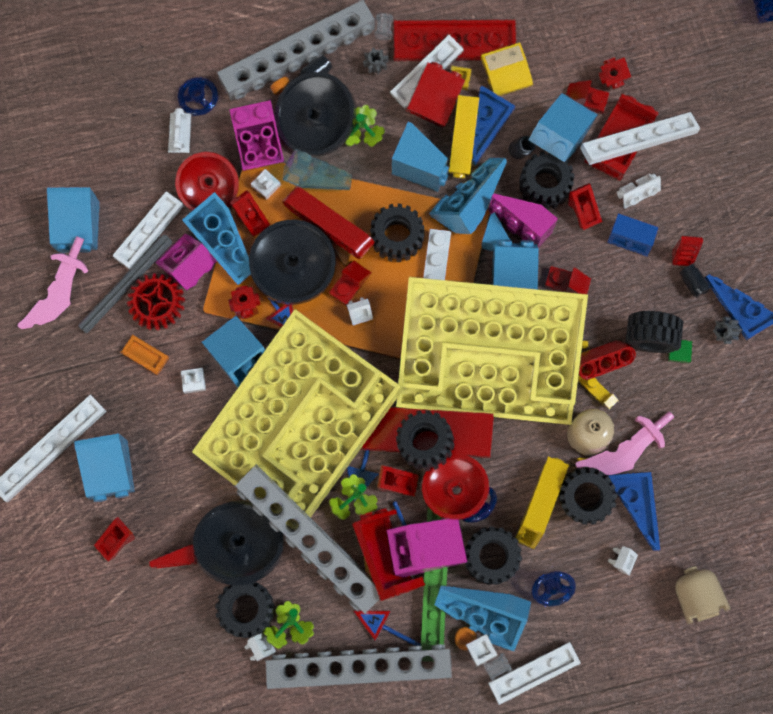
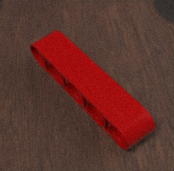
(330, 222)

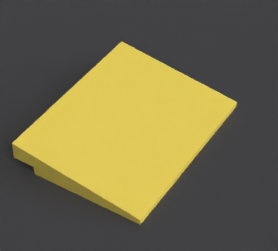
(491, 350)
(299, 415)

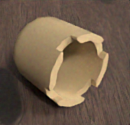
(584, 438)
(700, 595)

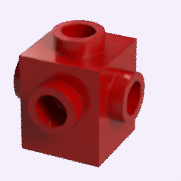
(614, 65)
(244, 309)

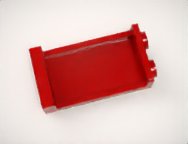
(625, 116)
(375, 545)

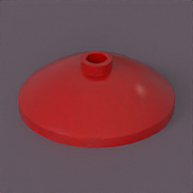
(194, 170)
(461, 473)

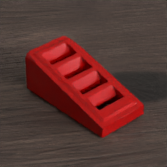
(686, 250)
(180, 557)

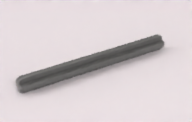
(125, 283)

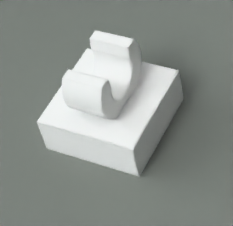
(265, 184)
(360, 311)
(193, 380)
(625, 560)
(260, 647)
(481, 650)

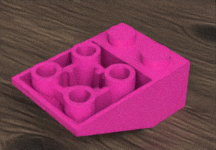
(256, 135)
(524, 218)
(426, 547)

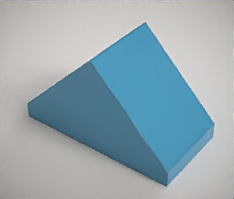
(493, 233)

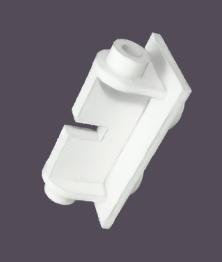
(179, 132)
(647, 186)

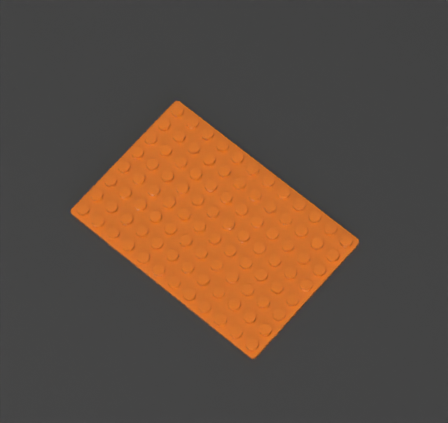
(386, 285)

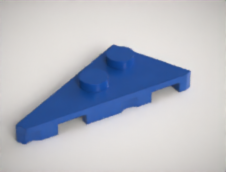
(491, 116)
(751, 314)
(638, 498)

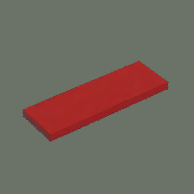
(418, 38)
(470, 430)

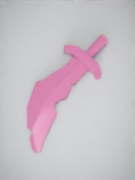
(59, 290)
(629, 451)

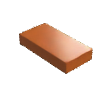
(145, 355)

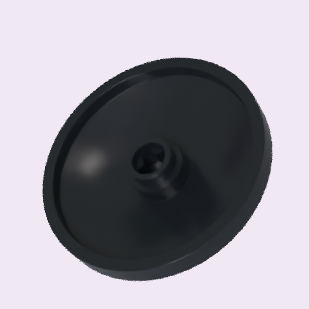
(315, 113)
(292, 262)
(237, 544)

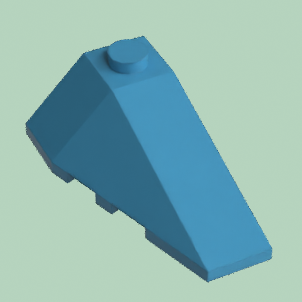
(469, 203)
(218, 233)
(490, 613)

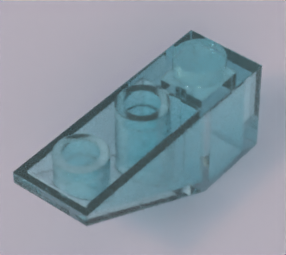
(313, 173)

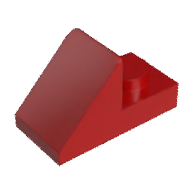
(589, 97)
(585, 206)
(249, 213)
(567, 281)
(350, 282)
(397, 481)
(114, 539)

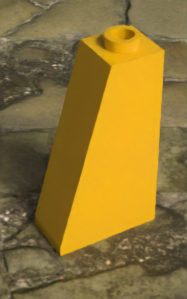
(463, 136)
(541, 502)

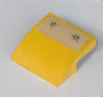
(507, 69)

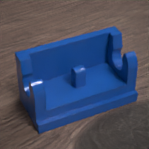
(633, 235)

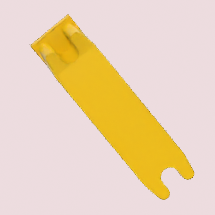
(598, 392)

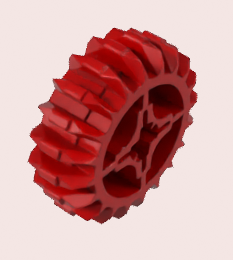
(154, 310)

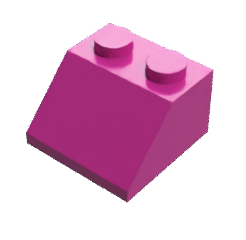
(186, 261)

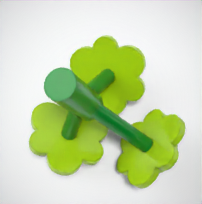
(364, 118)
(354, 489)
(289, 615)

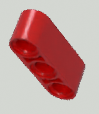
(612, 359)

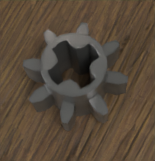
(375, 61)
(727, 330)

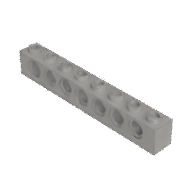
(302, 40)
(307, 526)
(278, 678)

